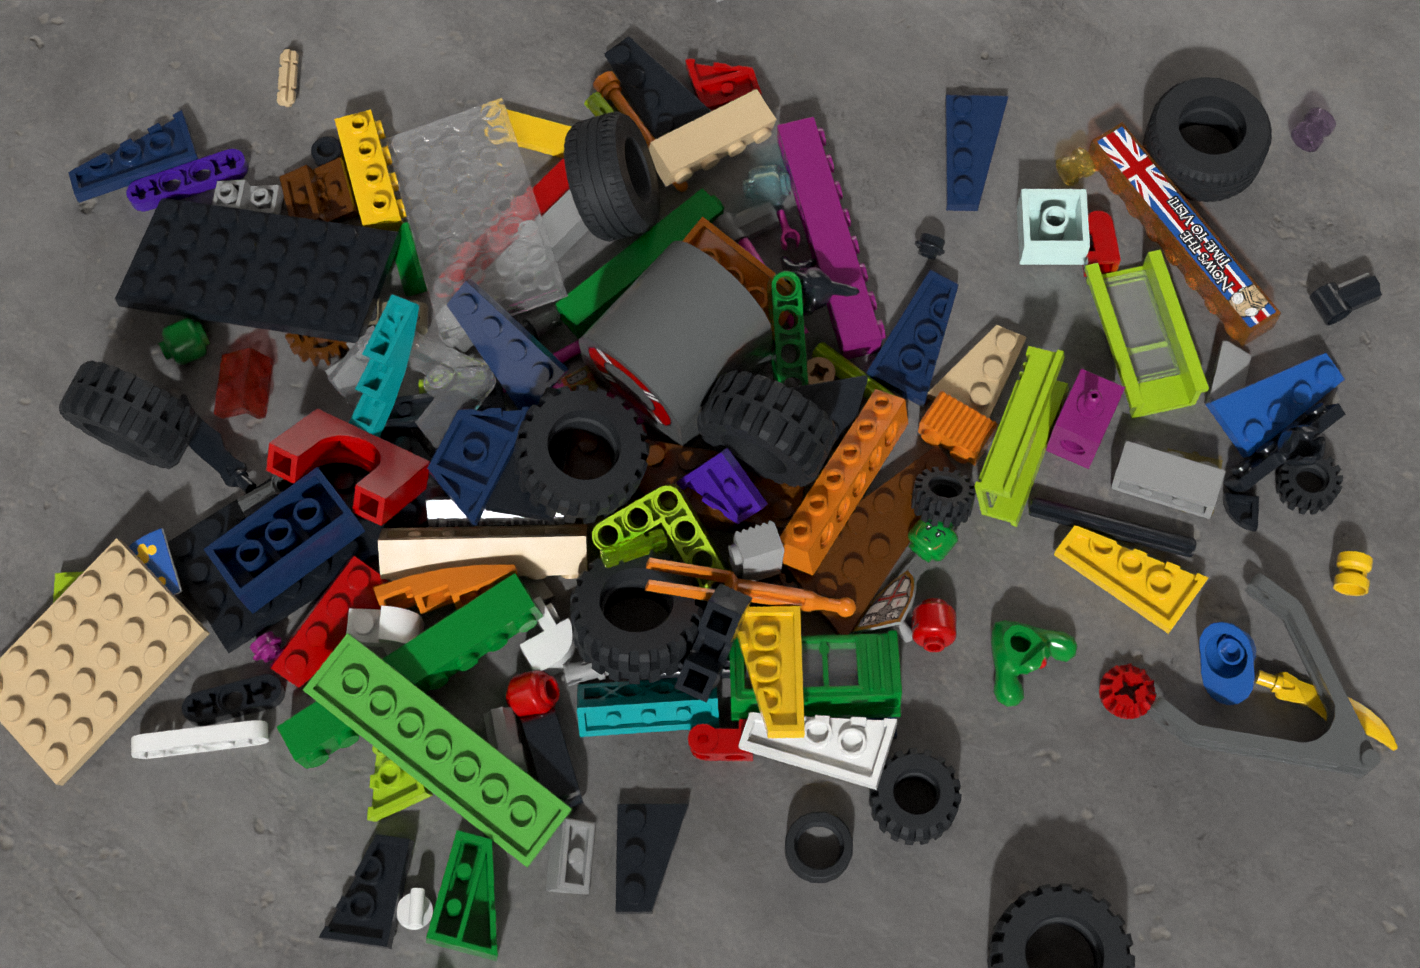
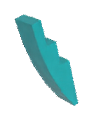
(388, 355)

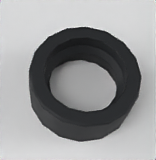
(828, 821)

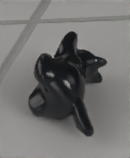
(815, 284)

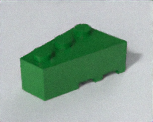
(466, 900)

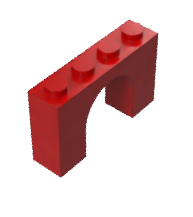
(323, 439)

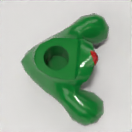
(1023, 649)

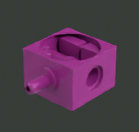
(1084, 418)

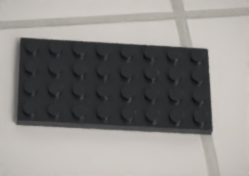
(259, 270)
(220, 605)

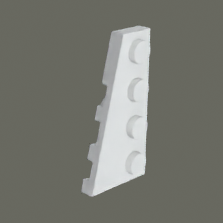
(831, 746)

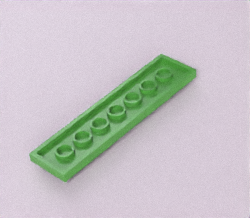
(438, 750)

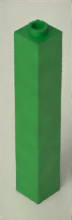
(599, 291)

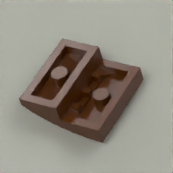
(320, 192)

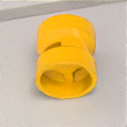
(1353, 573)

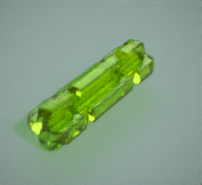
(633, 548)

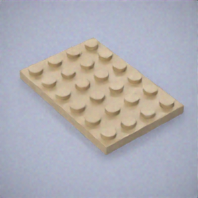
(93, 660)

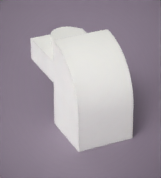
(385, 627)
(551, 647)

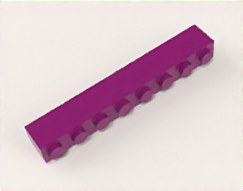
(829, 236)

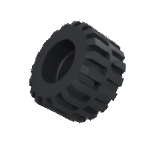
(933, 773)

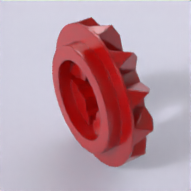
(1120, 704)

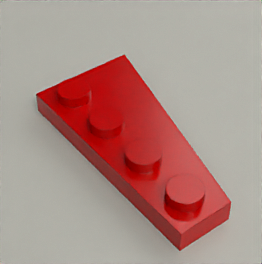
(327, 622)

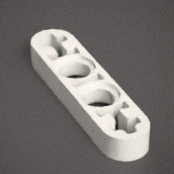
(199, 739)

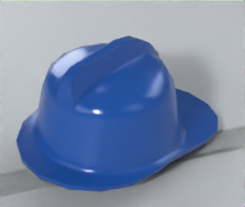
(1227, 662)

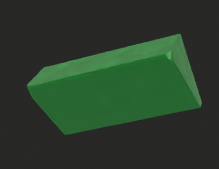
(408, 263)

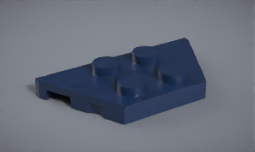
(475, 456)

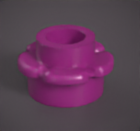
(266, 647)

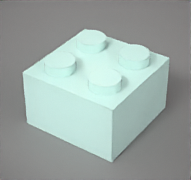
(1053, 227)

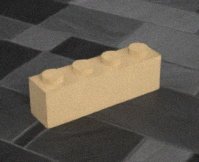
(712, 138)

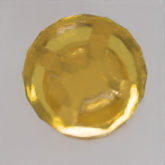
(1075, 166)

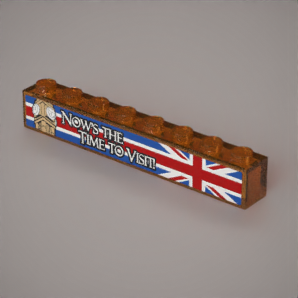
(1183, 235)

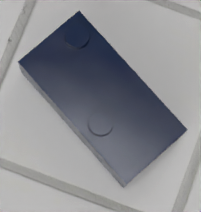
(284, 540)

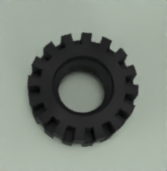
(1306, 500)
(952, 509)

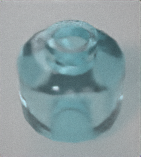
(767, 184)

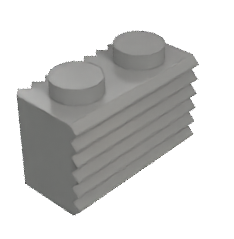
(756, 553)

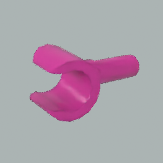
(787, 232)

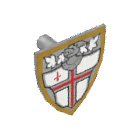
(890, 608)

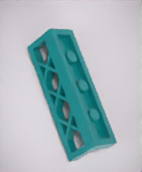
(643, 712)

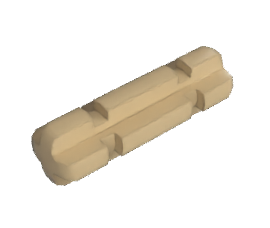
(287, 78)

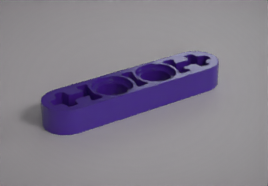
(186, 174)

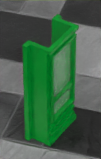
(840, 677)

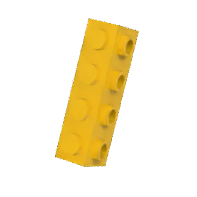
(369, 171)

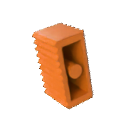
(957, 429)

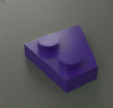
(725, 487)

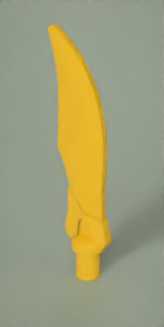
(1291, 689)

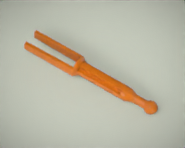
(760, 592)

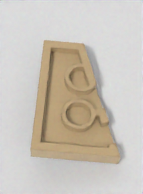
(983, 371)

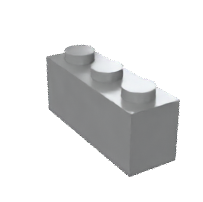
(1168, 479)

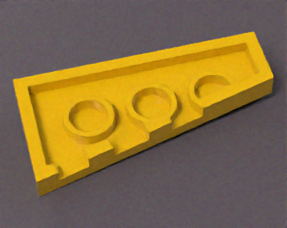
(1142, 583)
(774, 664)

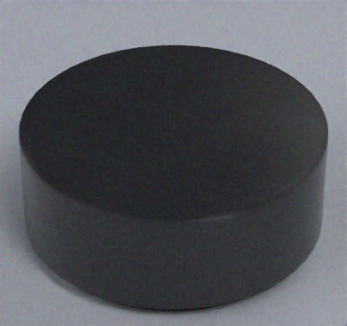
(326, 150)

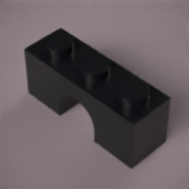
(714, 642)

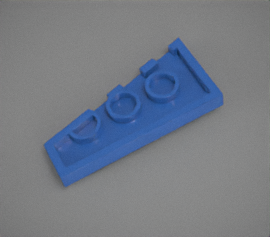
(1268, 406)

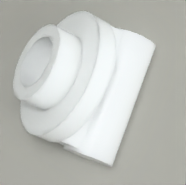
(414, 910)

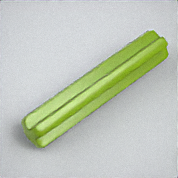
(846, 369)

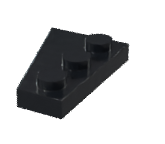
(370, 906)

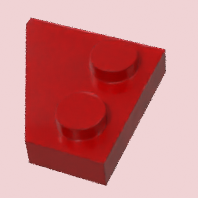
(720, 83)

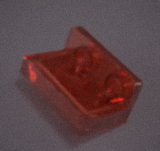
(243, 384)

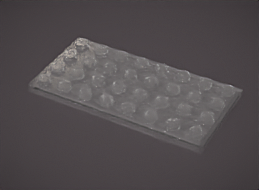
(474, 213)

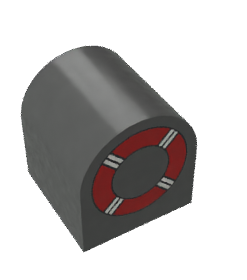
(675, 338)

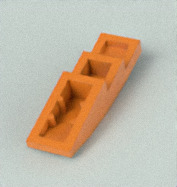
(442, 587)

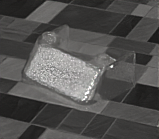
(450, 378)

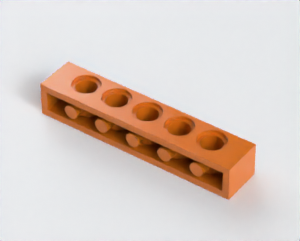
(843, 481)

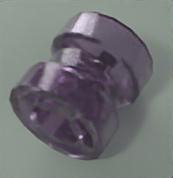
(1316, 126)

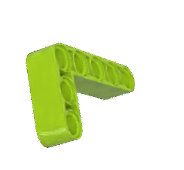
(670, 519)

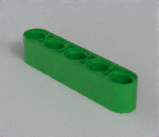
(793, 336)

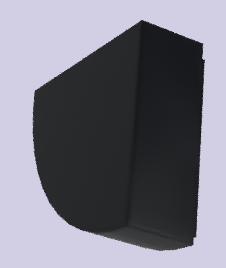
(1242, 510)

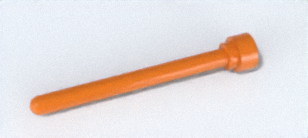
(610, 88)

